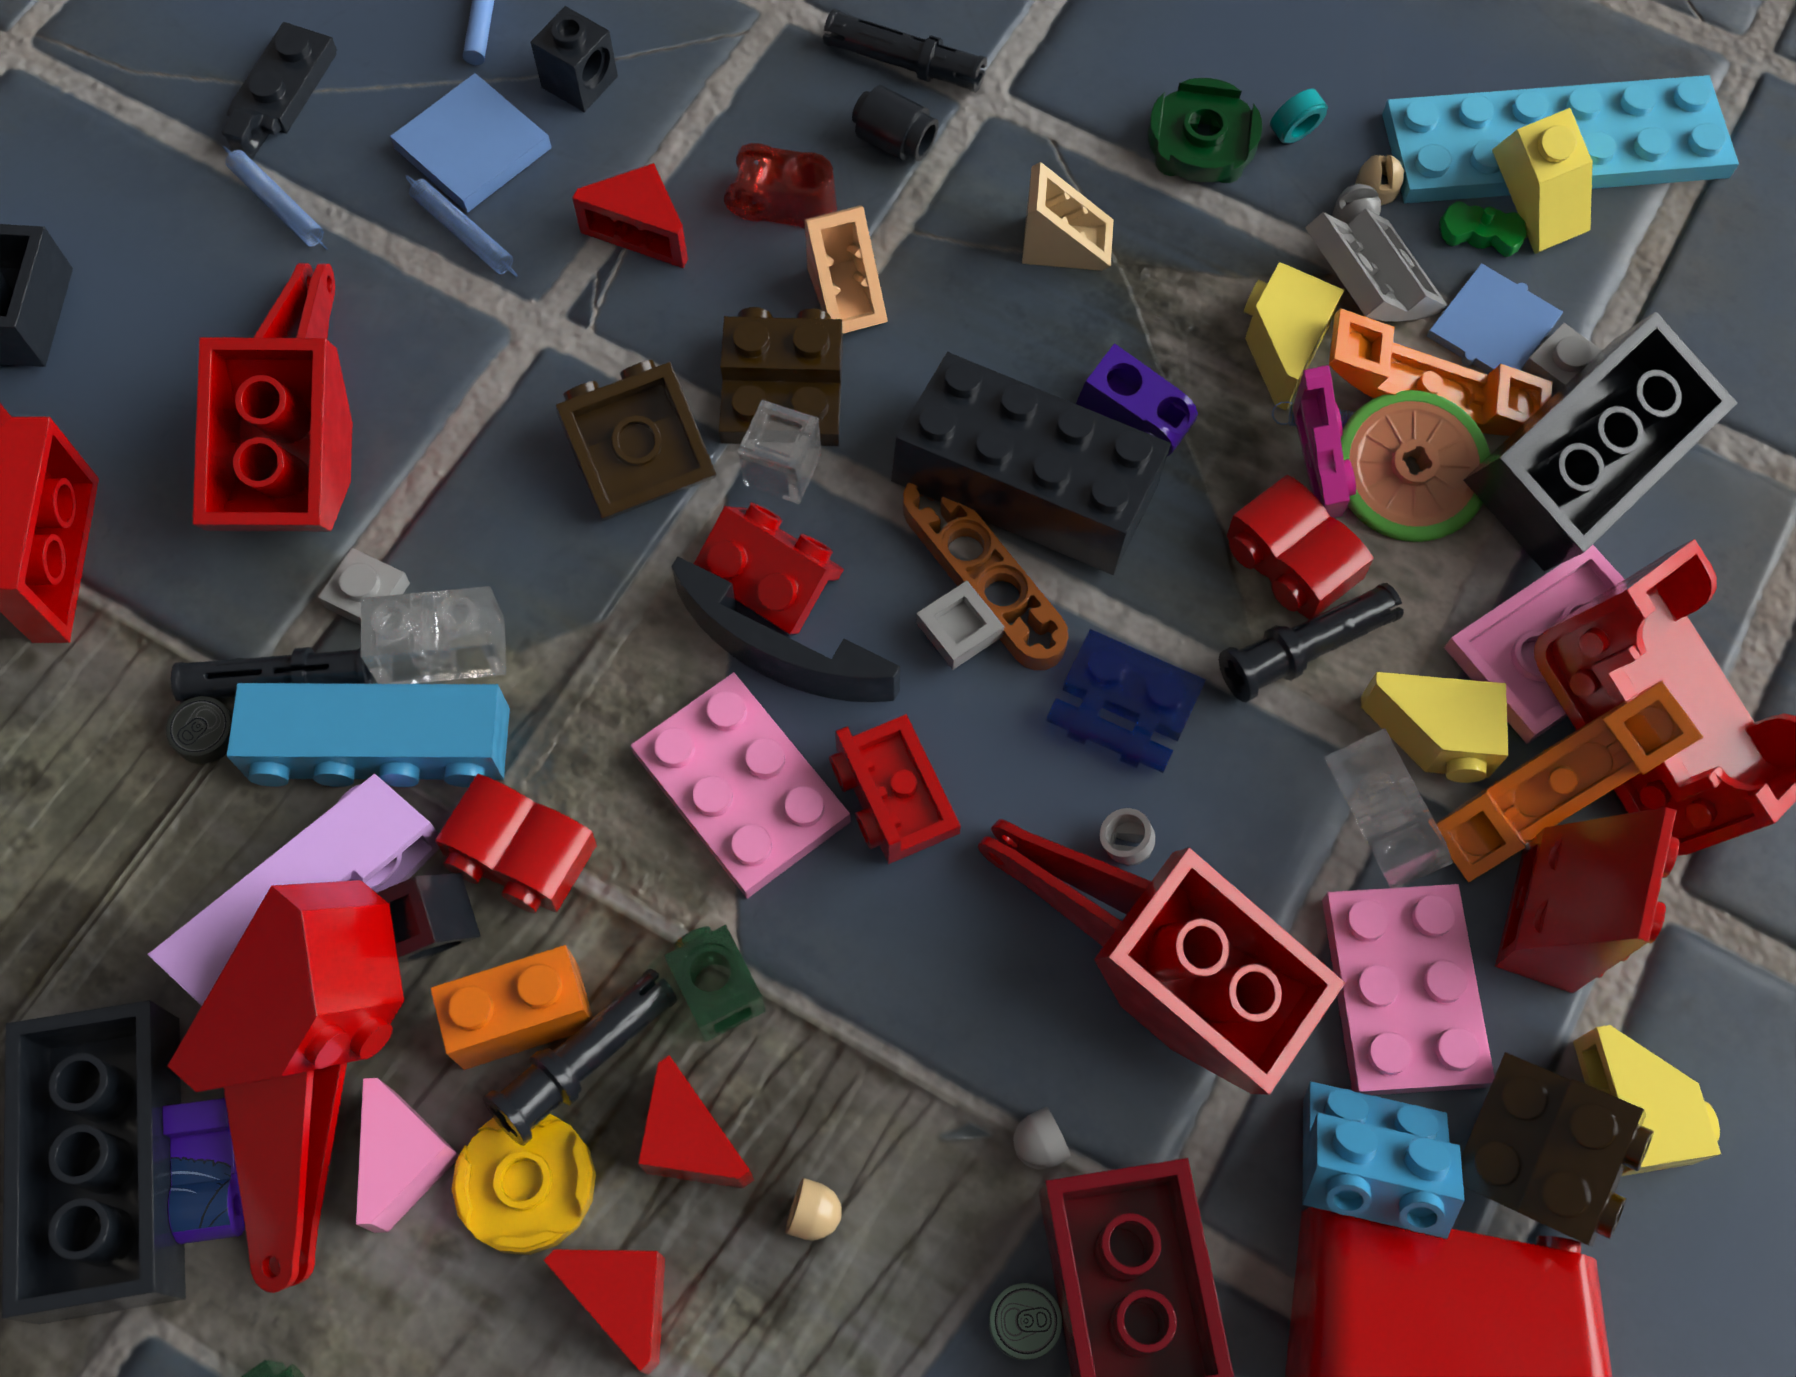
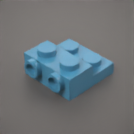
(1380, 1160)

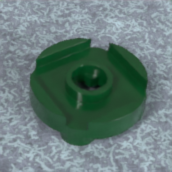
(1201, 157)

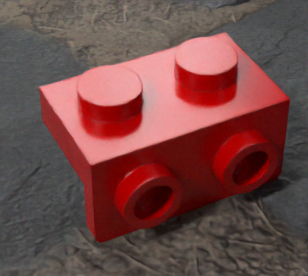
(768, 566)
(895, 787)

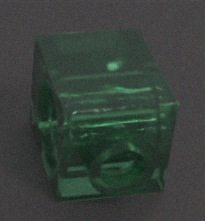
(720, 1009)

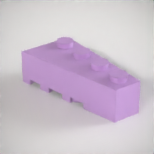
(363, 837)

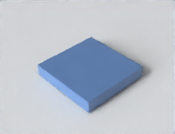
(471, 142)

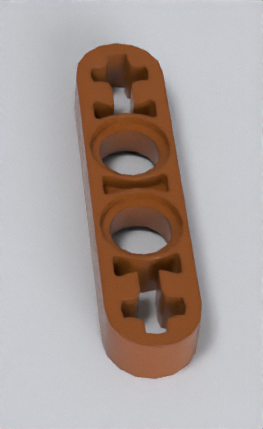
(989, 567)

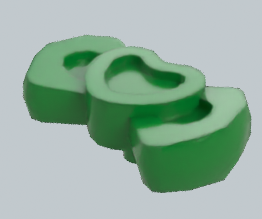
(1483, 228)

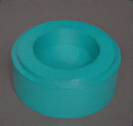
(1299, 116)

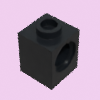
(574, 58)
(430, 915)

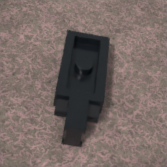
(277, 87)

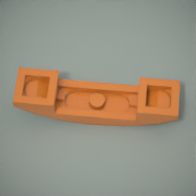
(1377, 366)
(1566, 779)

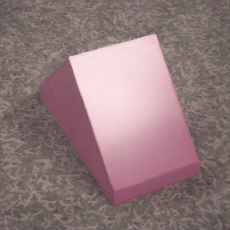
(396, 1157)

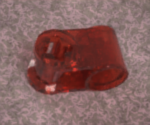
(783, 185)

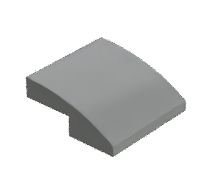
(1376, 267)

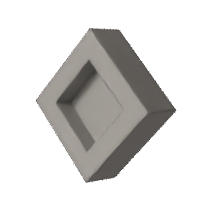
(1561, 357)
(360, 578)
(959, 624)

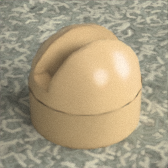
(1372, 172)
(813, 1211)

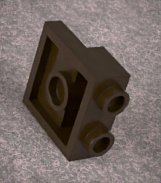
(783, 363)
(634, 438)
(1554, 1149)

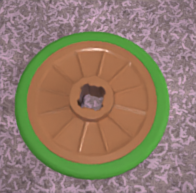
(1445, 448)

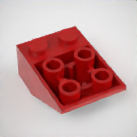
(1588, 897)

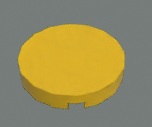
(524, 1194)

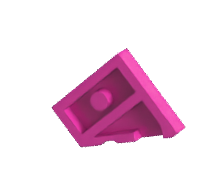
(1320, 438)

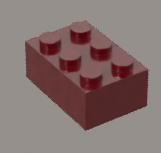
(1134, 1274)

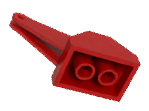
(274, 419)
(43, 526)
(1187, 957)
(283, 1020)

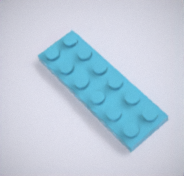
(1631, 129)

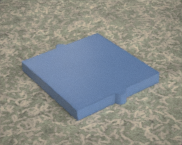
(1494, 322)

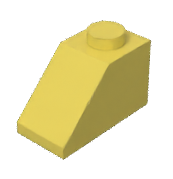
(1548, 178)
(1288, 327)
(1442, 722)
(1674, 1105)

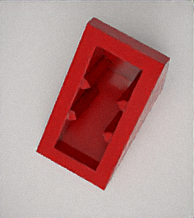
(633, 214)
(684, 1137)
(621, 1294)

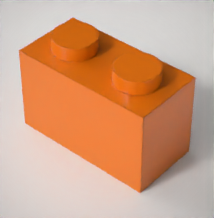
(511, 1007)

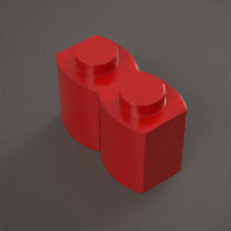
(1298, 547)
(515, 844)

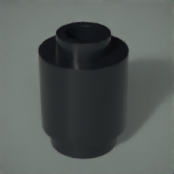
(894, 123)

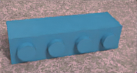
(368, 729)

